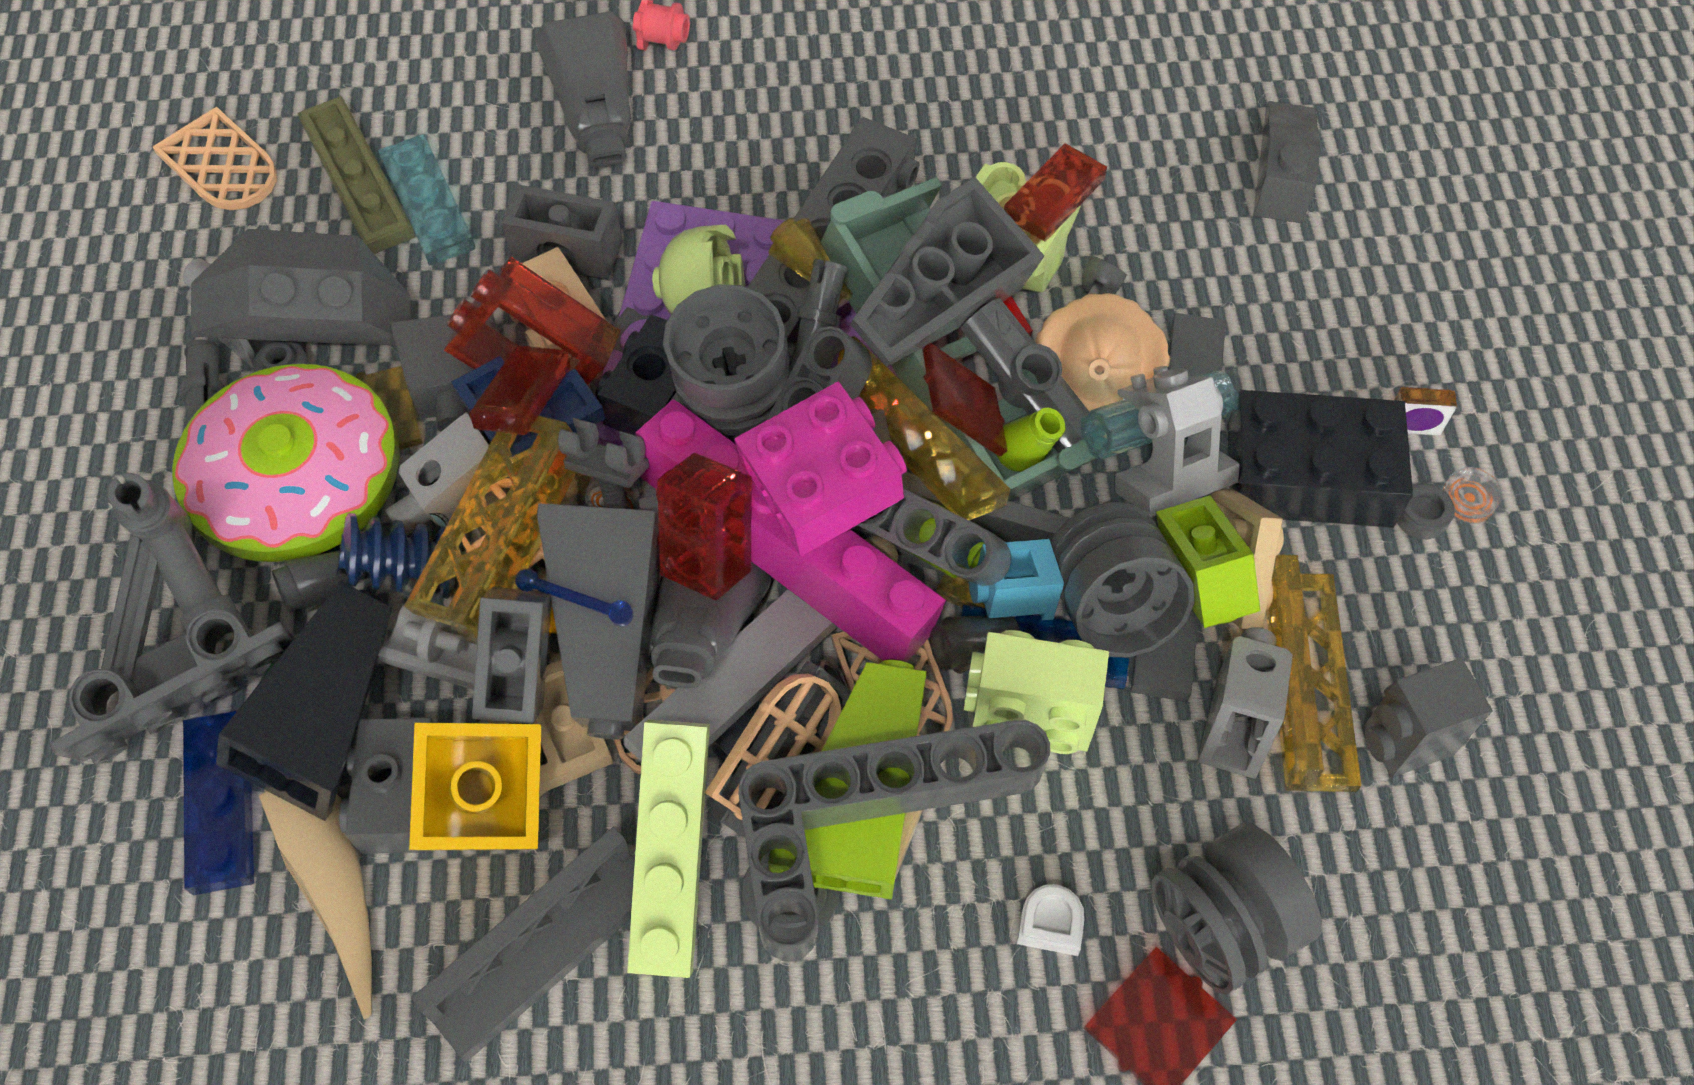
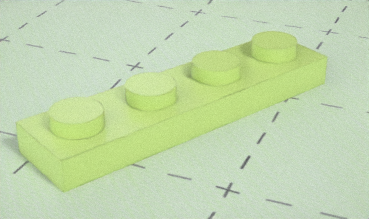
(668, 848)

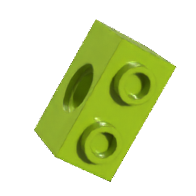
(1213, 559)

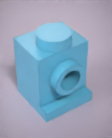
(1029, 586)

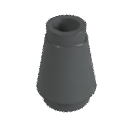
(308, 580)

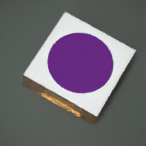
(1427, 409)

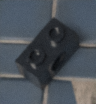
(625, 393)

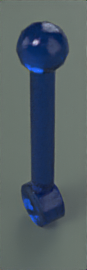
(619, 612)

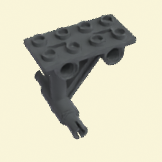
(185, 668)

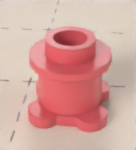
(660, 25)

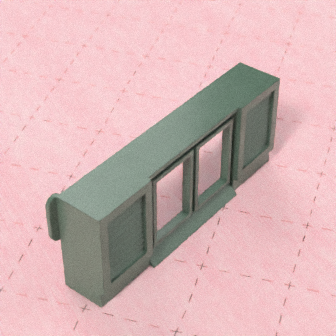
(868, 238)

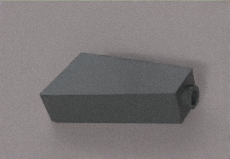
(612, 559)

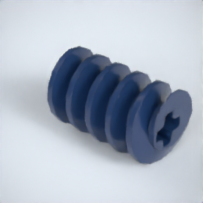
(387, 554)

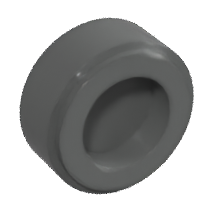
(1427, 512)

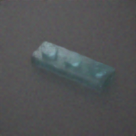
(427, 200)

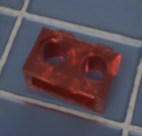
(704, 525)

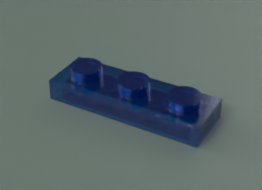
(215, 813)

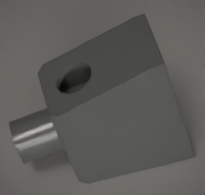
(430, 368)

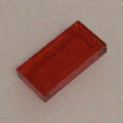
(1055, 192)
(520, 390)

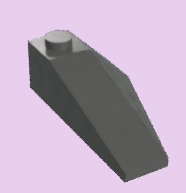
(946, 273)

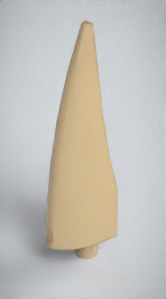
(332, 882)

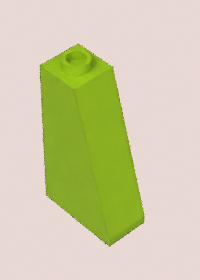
(864, 853)

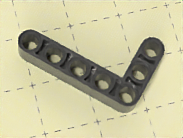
(901, 521)
(868, 799)

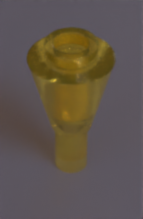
(797, 246)

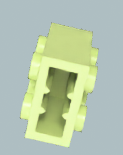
(1040, 683)

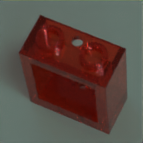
(538, 306)

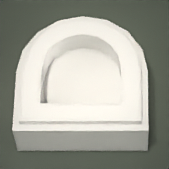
(1052, 920)

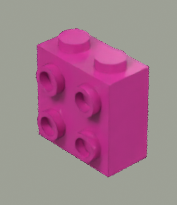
(822, 467)

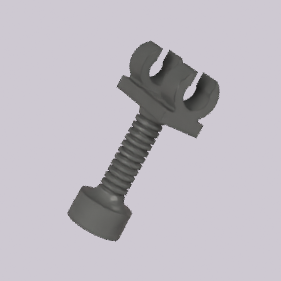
(610, 464)

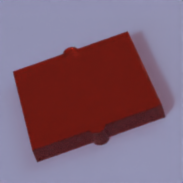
(964, 399)
(1160, 1022)

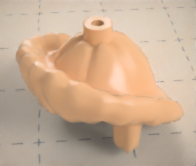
(1103, 345)

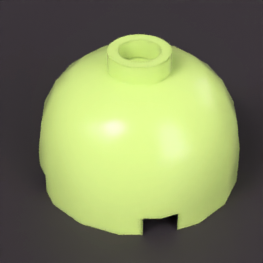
(695, 262)

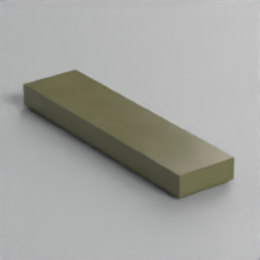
(356, 175)

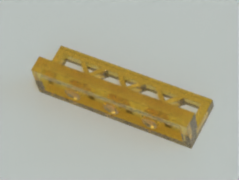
(931, 448)
(509, 527)
(1301, 730)

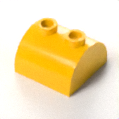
(475, 786)

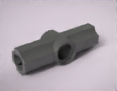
(1011, 349)

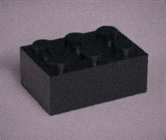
(1322, 456)

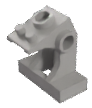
(1170, 410)

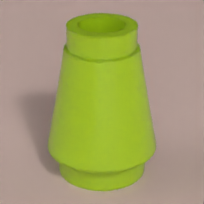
(1031, 438)

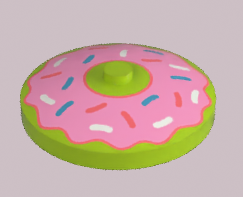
(284, 461)

